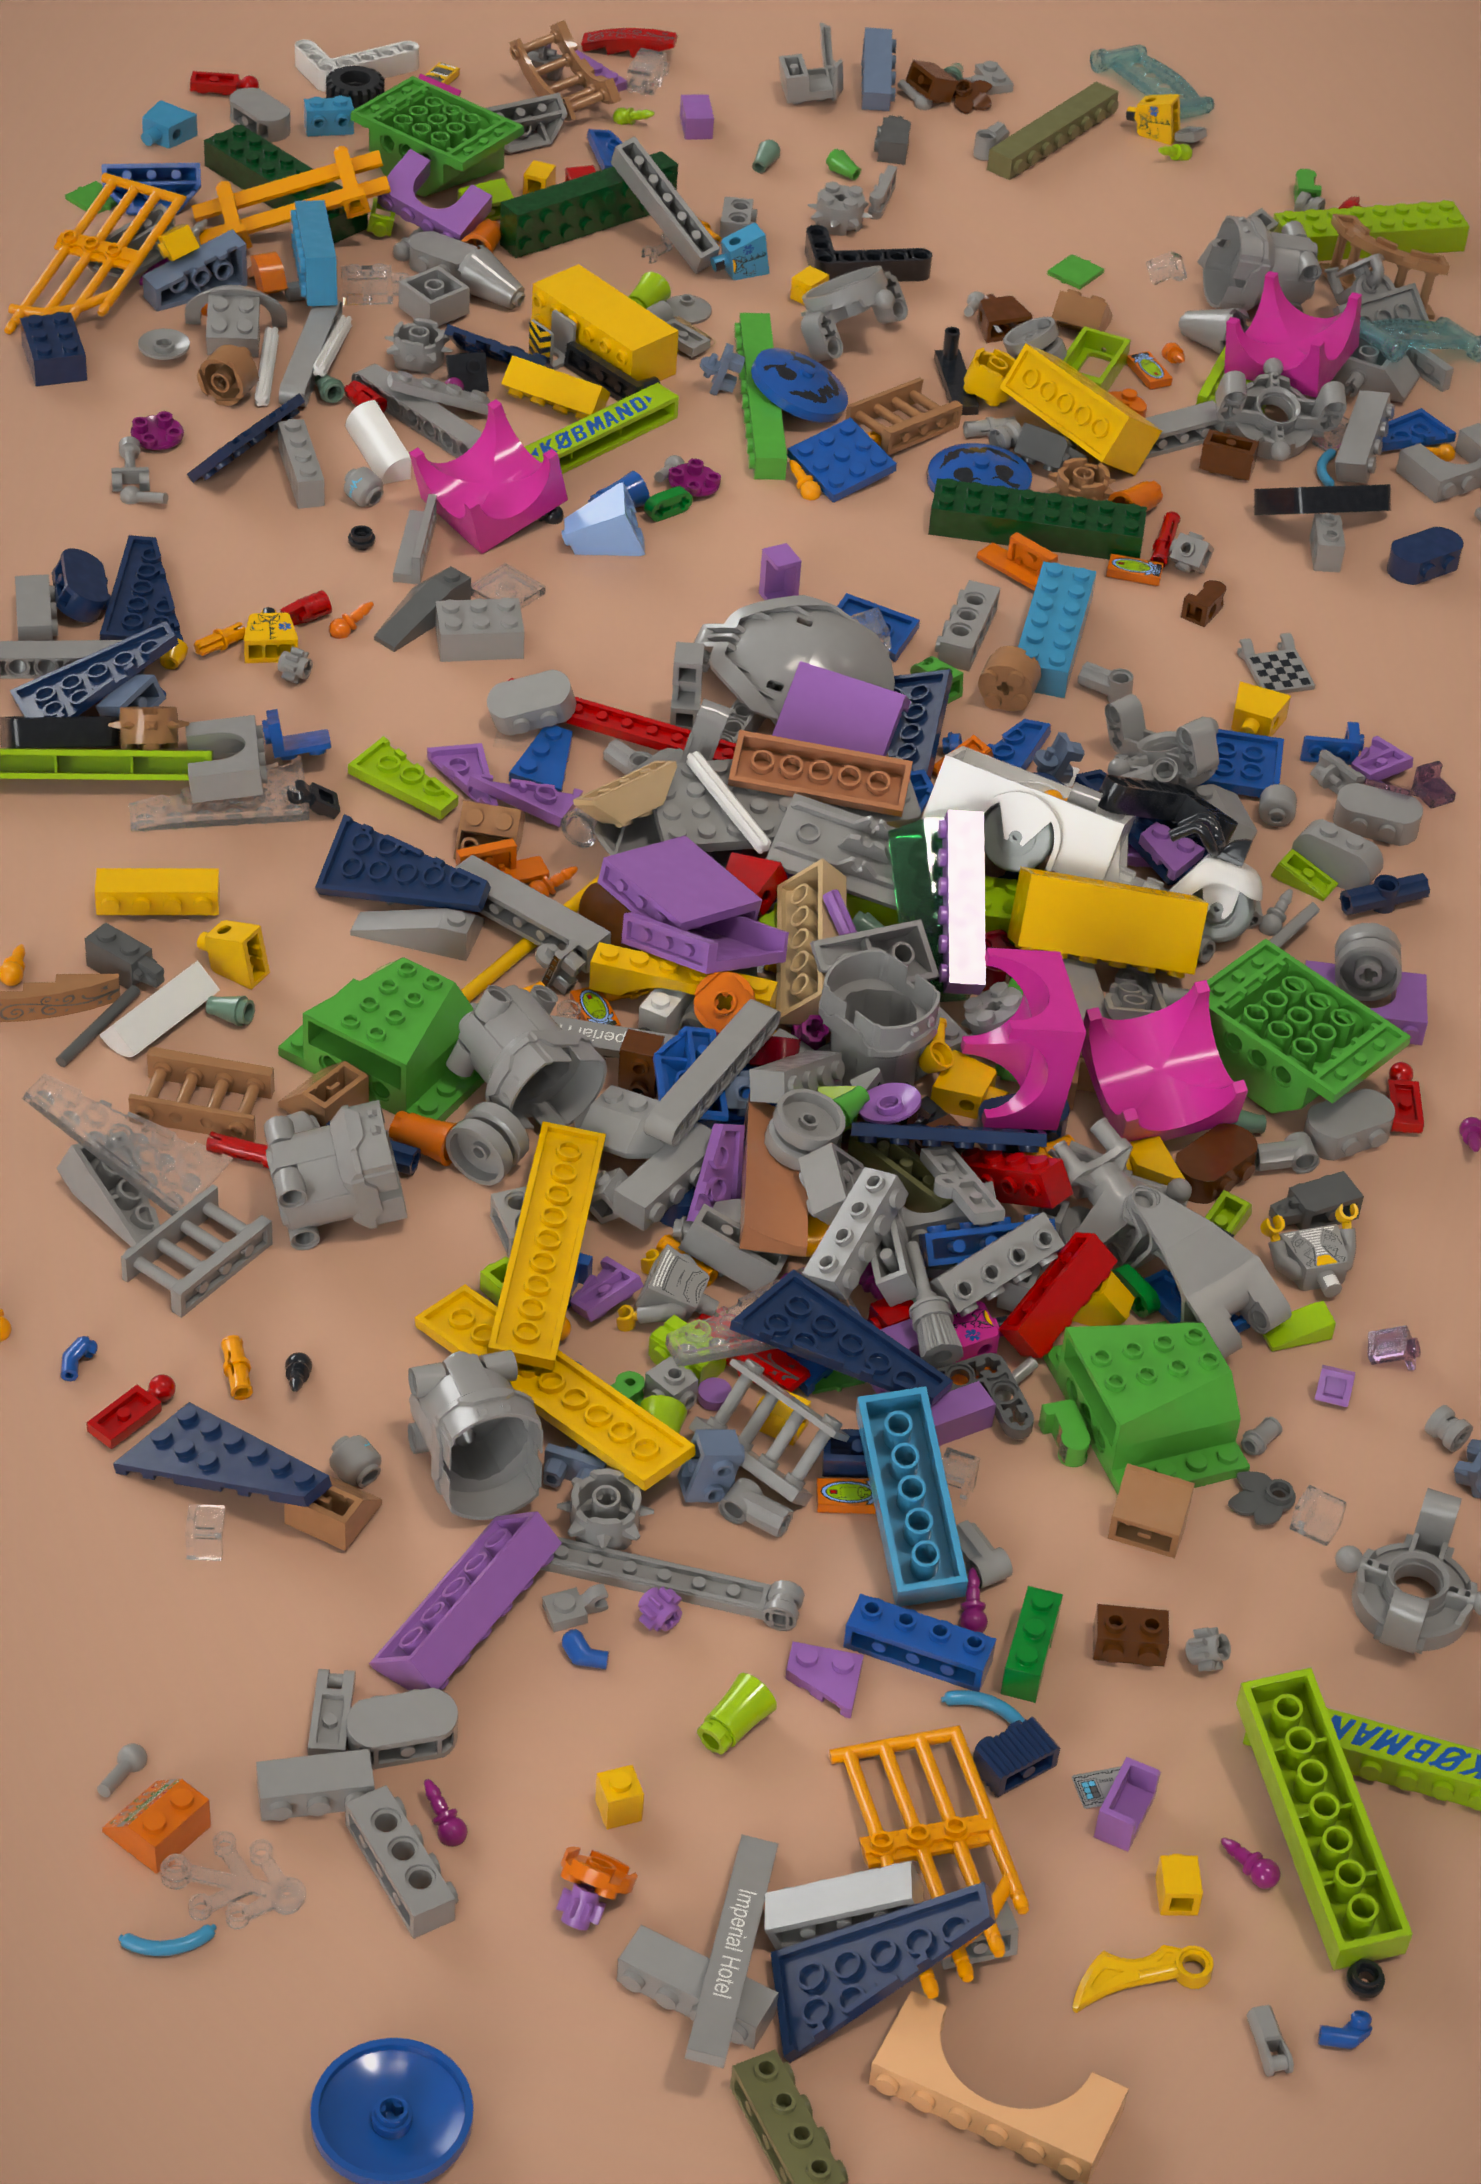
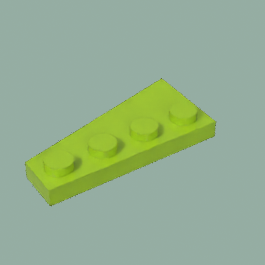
(397, 776)

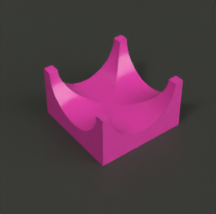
(1306, 345)
(493, 485)
(1036, 1043)
(1161, 1070)

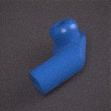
(70, 1358)
(580, 1652)
(1348, 2036)

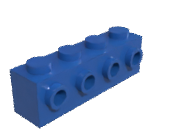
(954, 1246)
(919, 1642)

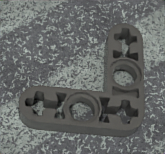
(993, 1383)

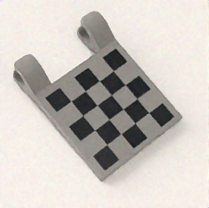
(1277, 670)

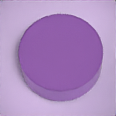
(713, 1393)

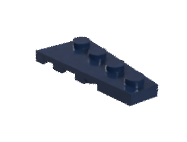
(494, 349)

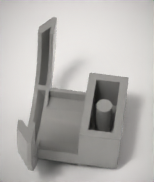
(812, 84)
(234, 316)

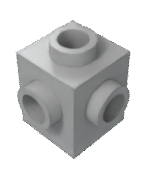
(1191, 552)
(603, 1194)
(673, 1382)

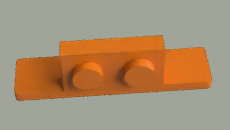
(1020, 561)
(503, 857)

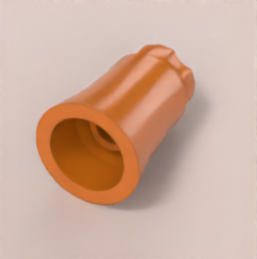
(486, 234)
(1143, 494)
(422, 1133)

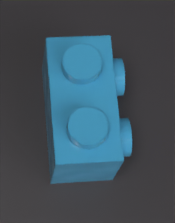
(328, 116)

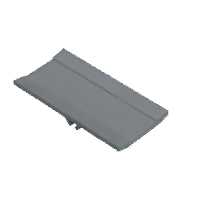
(844, 839)

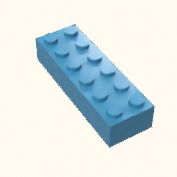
(314, 253)
(1057, 623)
(911, 1497)

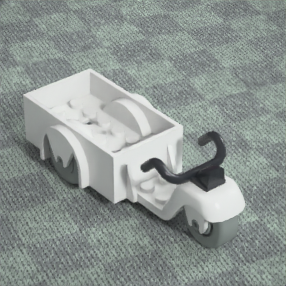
(1029, 825)

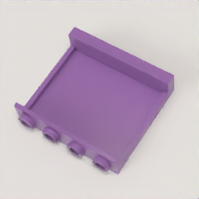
(839, 711)
(677, 885)
(711, 947)

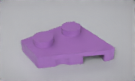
(1381, 760)
(1175, 855)
(606, 1290)
(826, 1674)

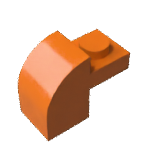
(268, 273)

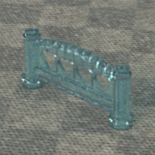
(1121, 62)
(1439, 335)

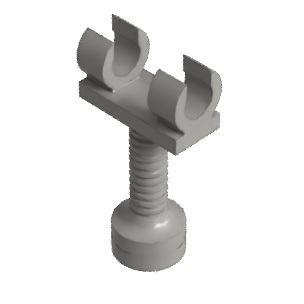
(129, 450)

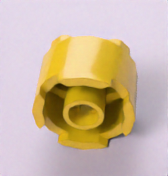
(987, 374)

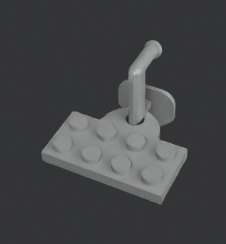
(1378, 292)

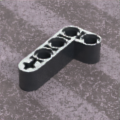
(58, 732)

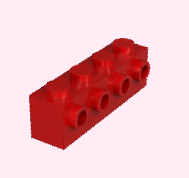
(1021, 1177)
(1058, 1295)

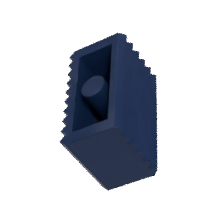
(1015, 1755)

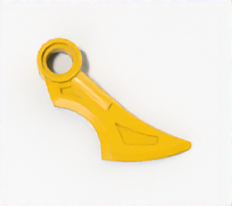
(1112, 1973)

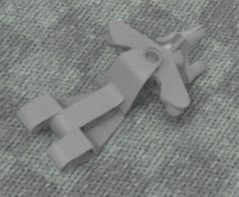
(1149, 1222)

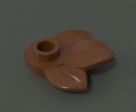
(972, 95)

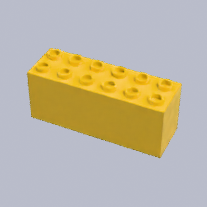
(608, 323)
(1080, 409)
(1107, 922)

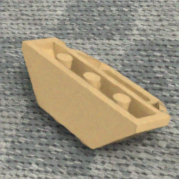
(629, 795)

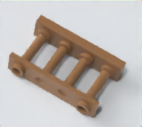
(910, 431)
(204, 1072)

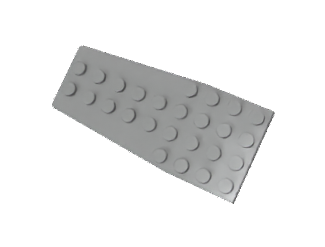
(697, 815)

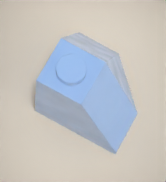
(605, 526)

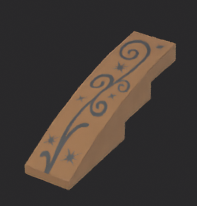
(63, 997)

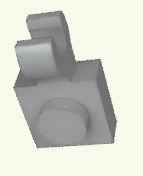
(570, 1609)

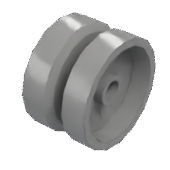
(1038, 333)
(1368, 961)
(803, 1124)
(487, 1143)

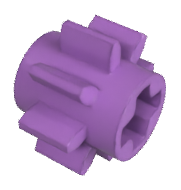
(660, 1609)
(580, 1906)

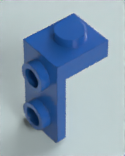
(1345, 748)

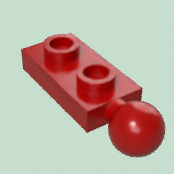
(220, 82)
(1405, 1098)
(131, 1411)

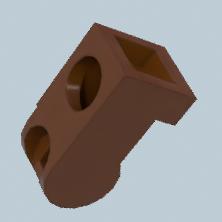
(1205, 605)

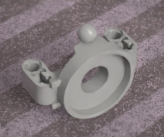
(845, 298)
(1241, 411)
(1191, 746)
(1402, 1618)

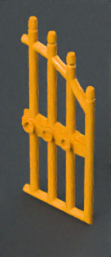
(97, 249)
(923, 1841)

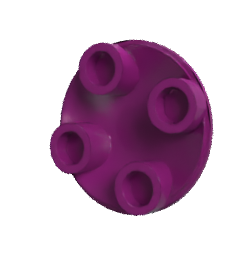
(157, 431)
(695, 478)

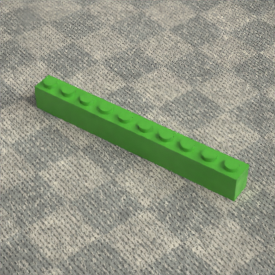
(761, 416)

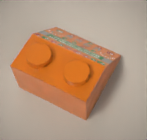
(160, 1822)

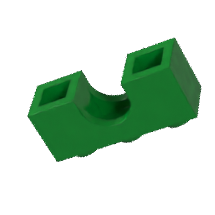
(1031, 1644)

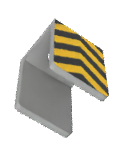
(554, 341)

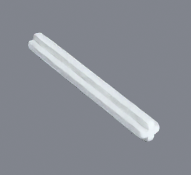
(332, 346)
(266, 366)
(728, 802)

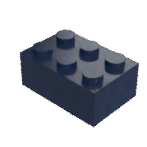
(53, 349)

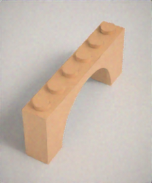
(1060, 2136)

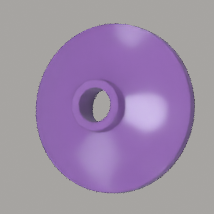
(891, 1103)

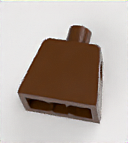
(1000, 316)

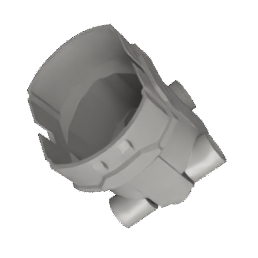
(1237, 272)
(878, 1016)
(527, 1056)
(334, 1172)
(477, 1433)

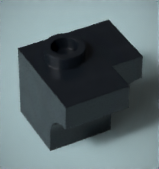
(470, 369)

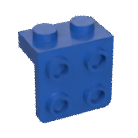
(289, 746)

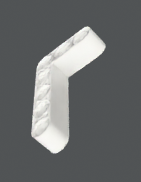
(388, 60)

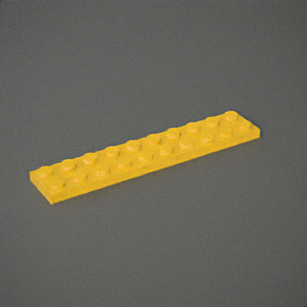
(547, 1245)
(567, 1396)

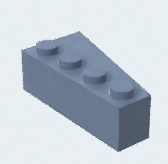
(877, 69)
(212, 265)

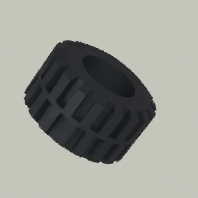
(355, 82)

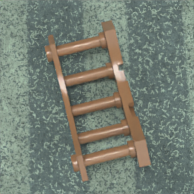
(596, 87)
(1354, 231)

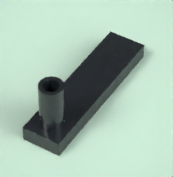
(952, 372)
(602, 373)

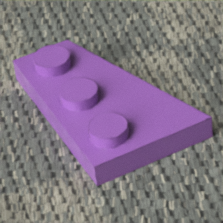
(721, 1168)

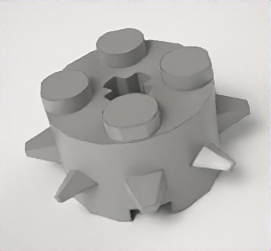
(840, 208)
(418, 345)
(991, 1008)
(605, 1509)

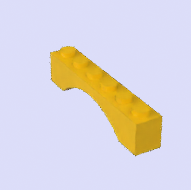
(625, 970)

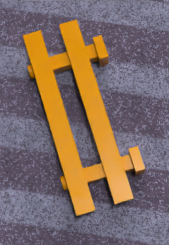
(351, 197)

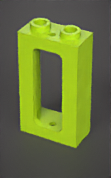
(1091, 344)

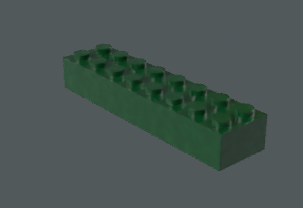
(254, 161)
(573, 209)
(1048, 519)

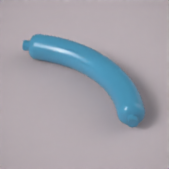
(1322, 467)
(982, 1700)
(168, 1947)

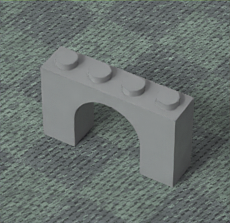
(1439, 478)
(244, 762)

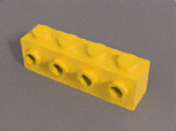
(553, 388)
(157, 891)

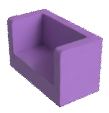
(696, 117)
(779, 572)
(1127, 1804)

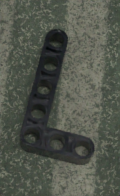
(904, 263)
(1322, 499)
(1158, 801)

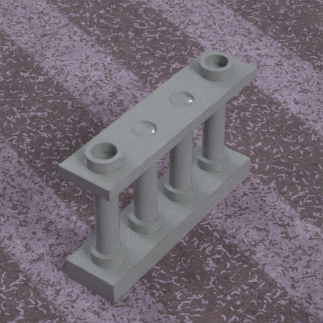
(206, 1274)
(766, 1465)

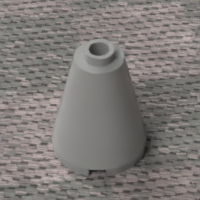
(490, 279)
(1209, 326)

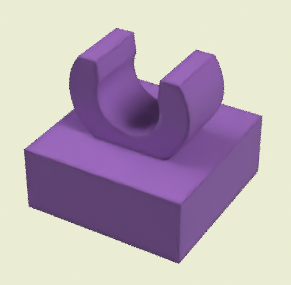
(1335, 1385)

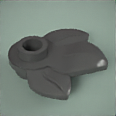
(1262, 1497)

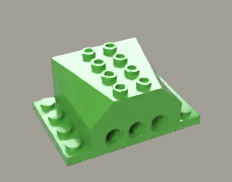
(448, 130)
(396, 1031)
(1294, 1031)
(1153, 1399)

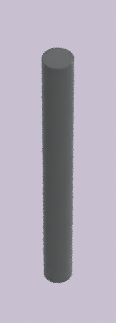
(98, 1026)

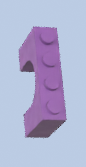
(452, 221)
(1407, 1003)
(959, 1410)

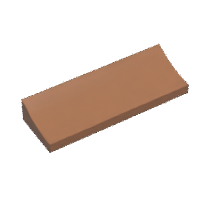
(820, 773)
(772, 1194)

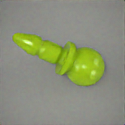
(624, 116)
(1177, 152)

